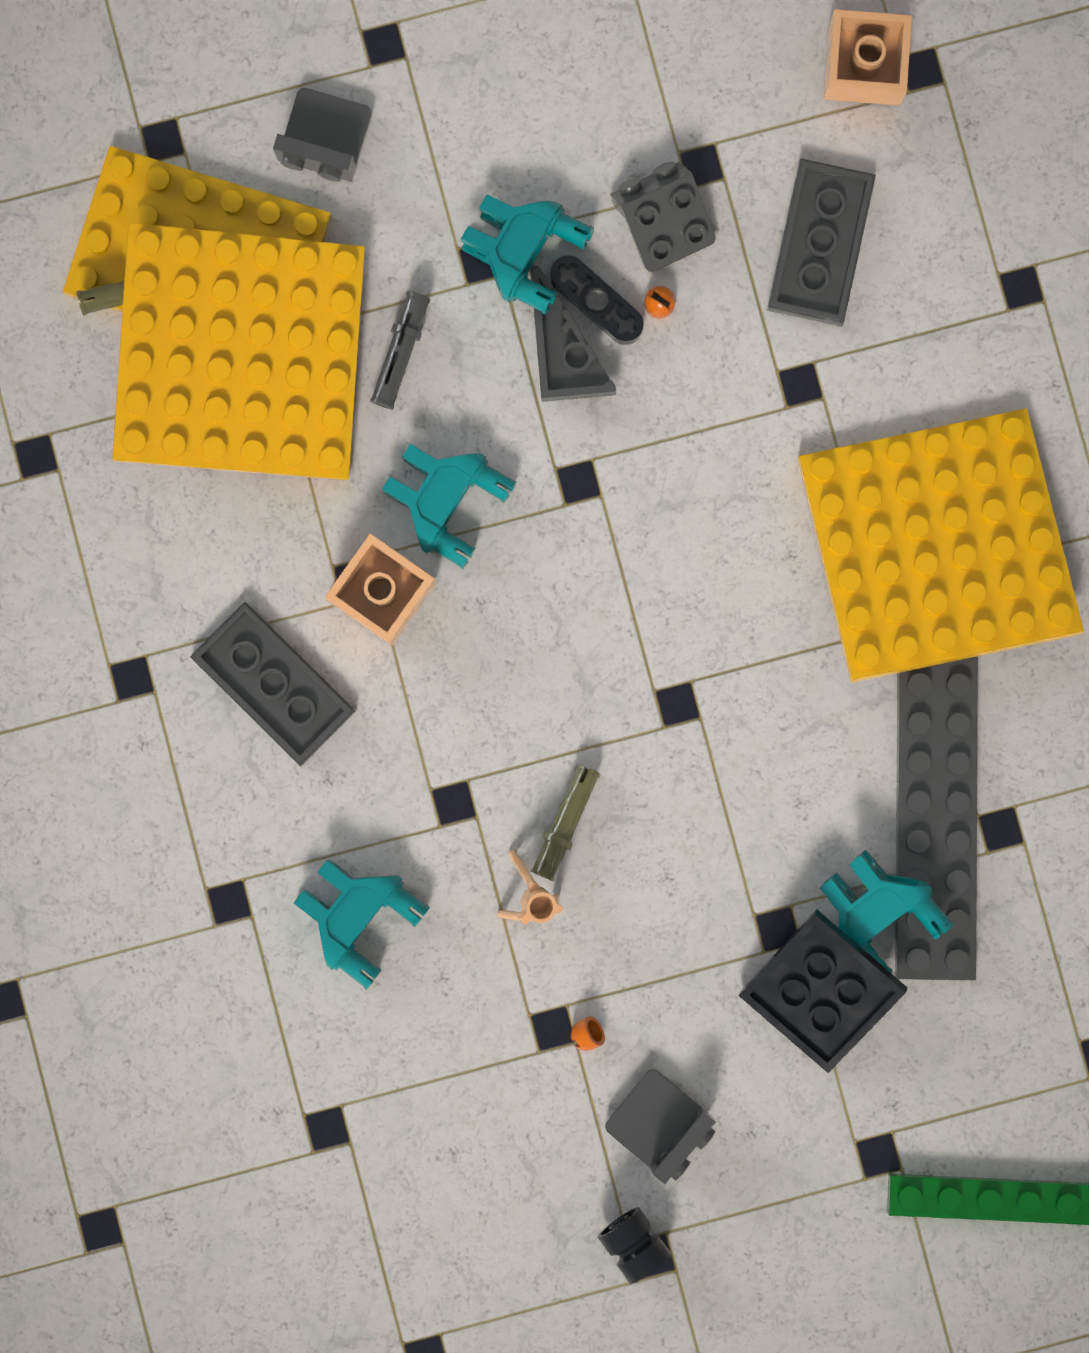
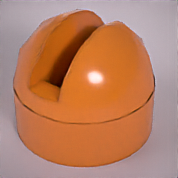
(654, 307)
(588, 1034)

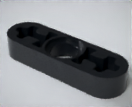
(569, 287)

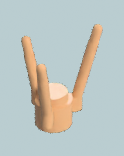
(536, 901)

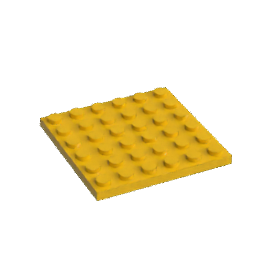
(238, 352)
(939, 545)

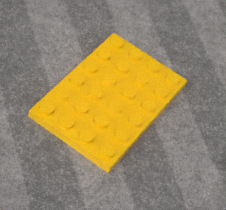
(164, 194)

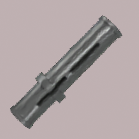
(400, 349)

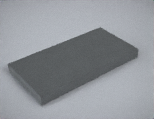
(821, 242)
(273, 684)

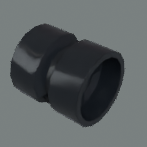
(636, 1249)

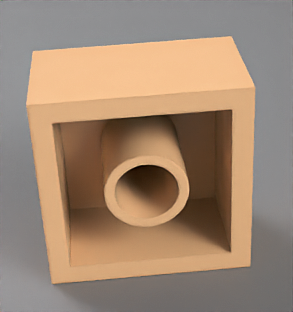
(867, 57)
(381, 589)

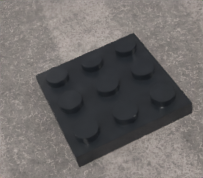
(823, 991)

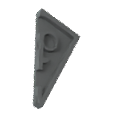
(565, 359)

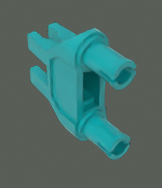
(519, 243)
(441, 494)
(881, 903)
(352, 913)

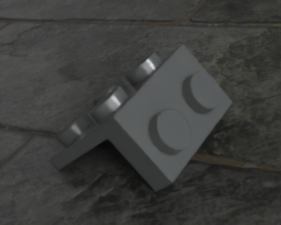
(323, 135)
(664, 215)
(661, 1125)

